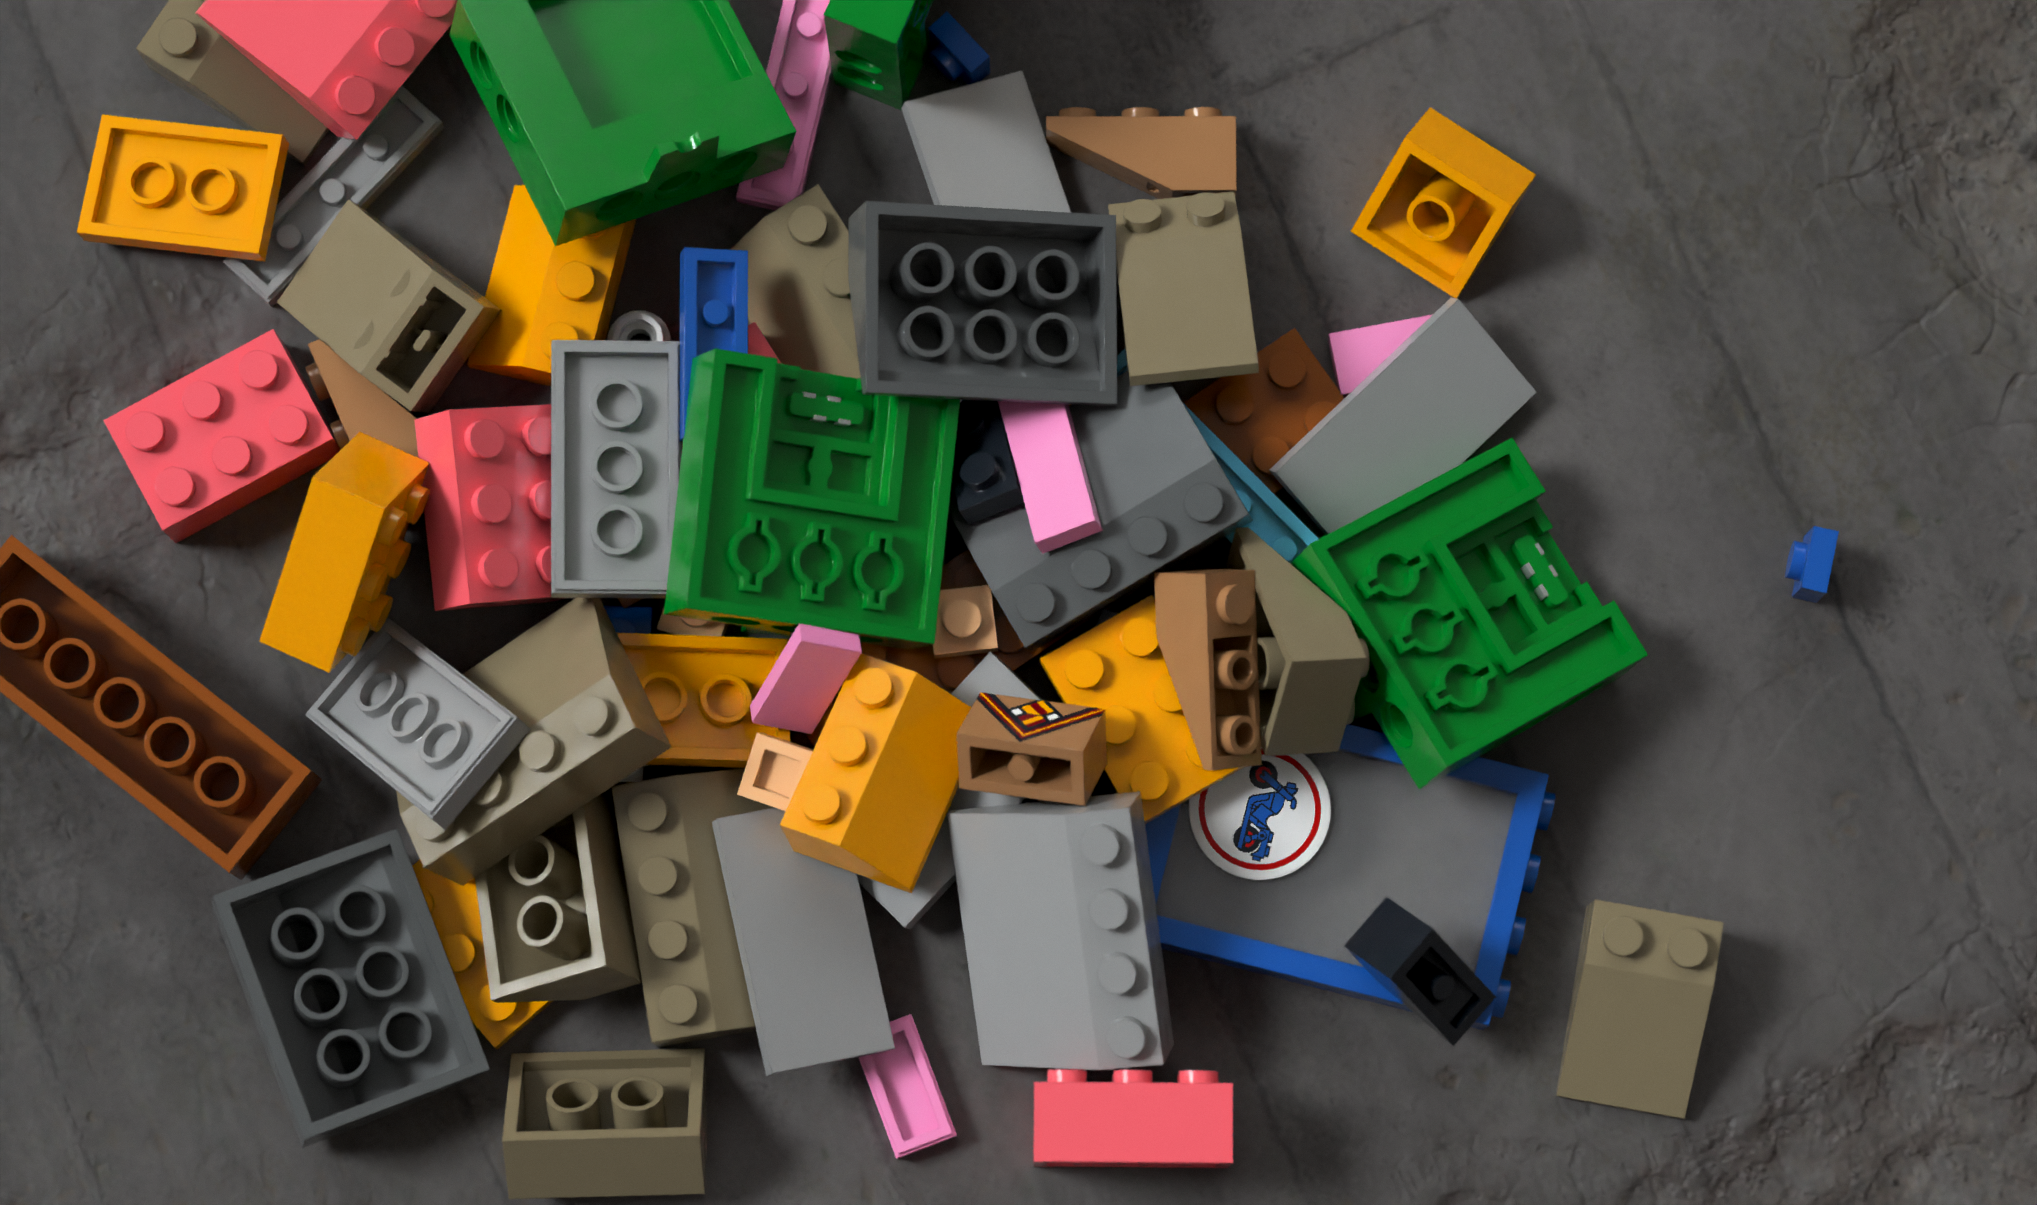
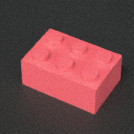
(223, 436)
(488, 505)
(1133, 1120)

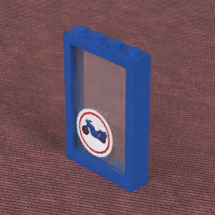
(1306, 846)

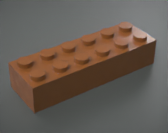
(142, 717)

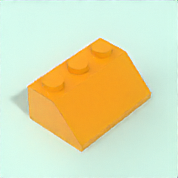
(547, 292)
(879, 775)

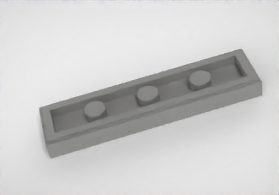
(348, 171)

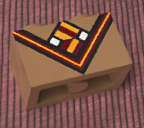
(1032, 748)

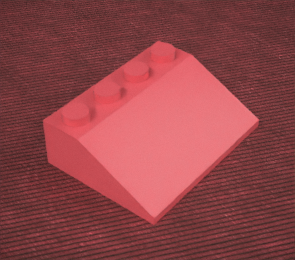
(334, 54)

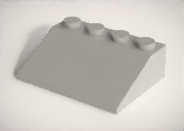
(1062, 934)

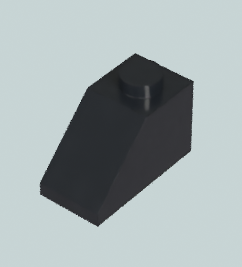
(1420, 970)

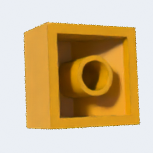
(1442, 202)

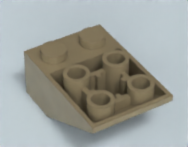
(388, 308)

